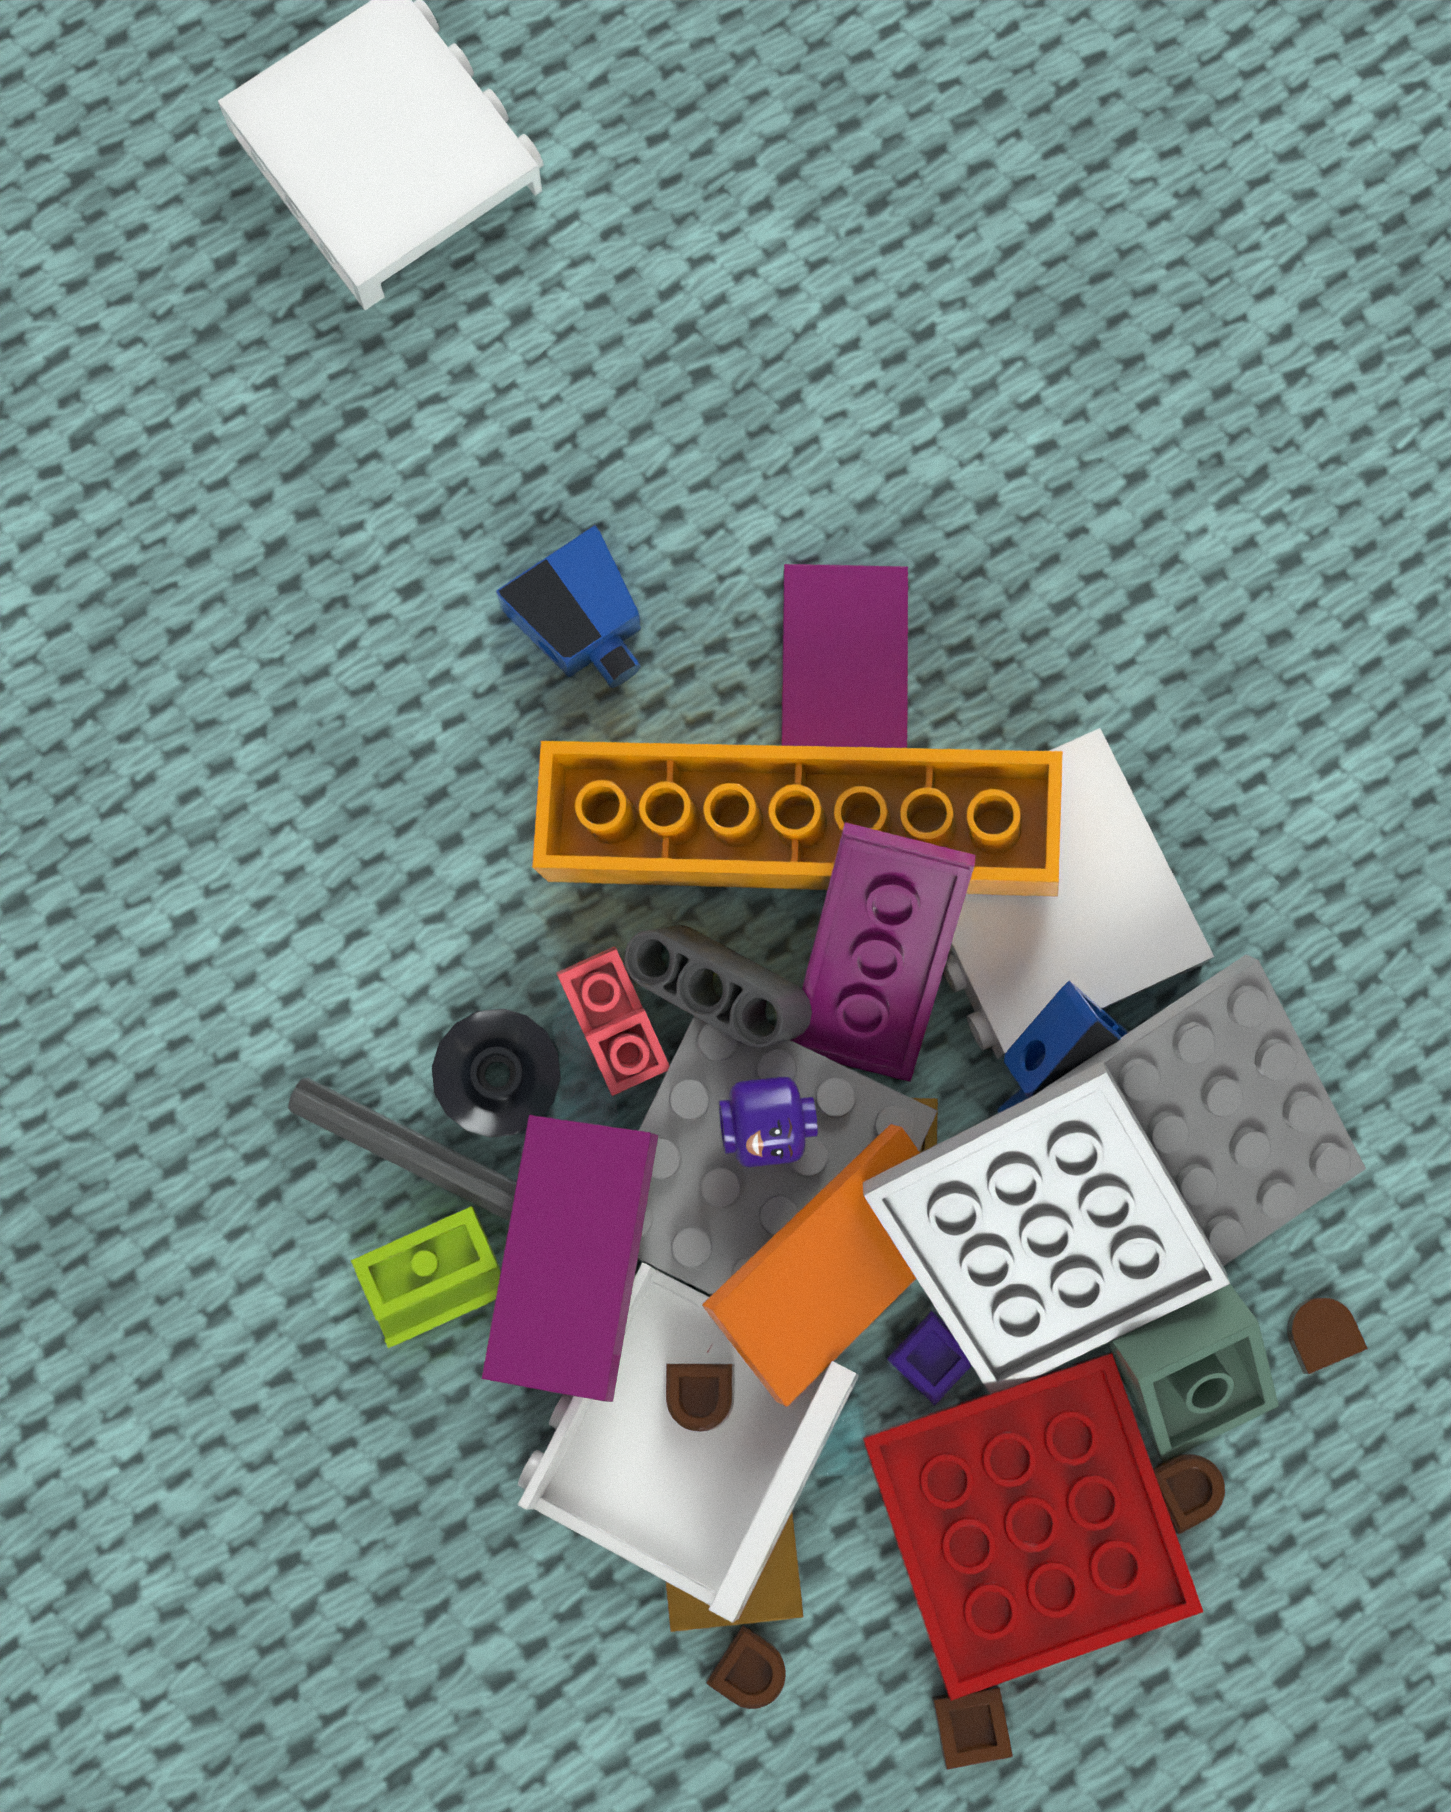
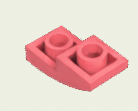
(613, 1021)

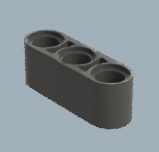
(744, 982)

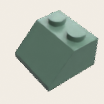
(1196, 1372)

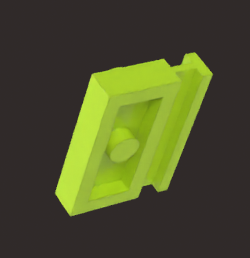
(429, 1276)

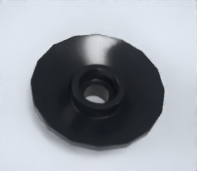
(490, 1039)

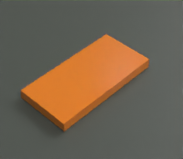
(816, 1279)

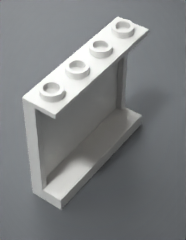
(380, 141)
(1108, 931)
(675, 1498)

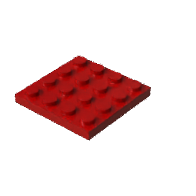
(1031, 1526)

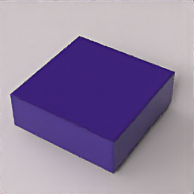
(930, 1358)

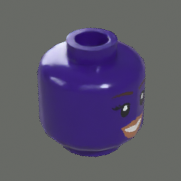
(767, 1122)

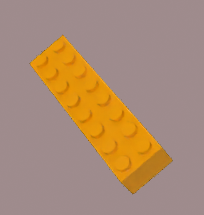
(780, 812)

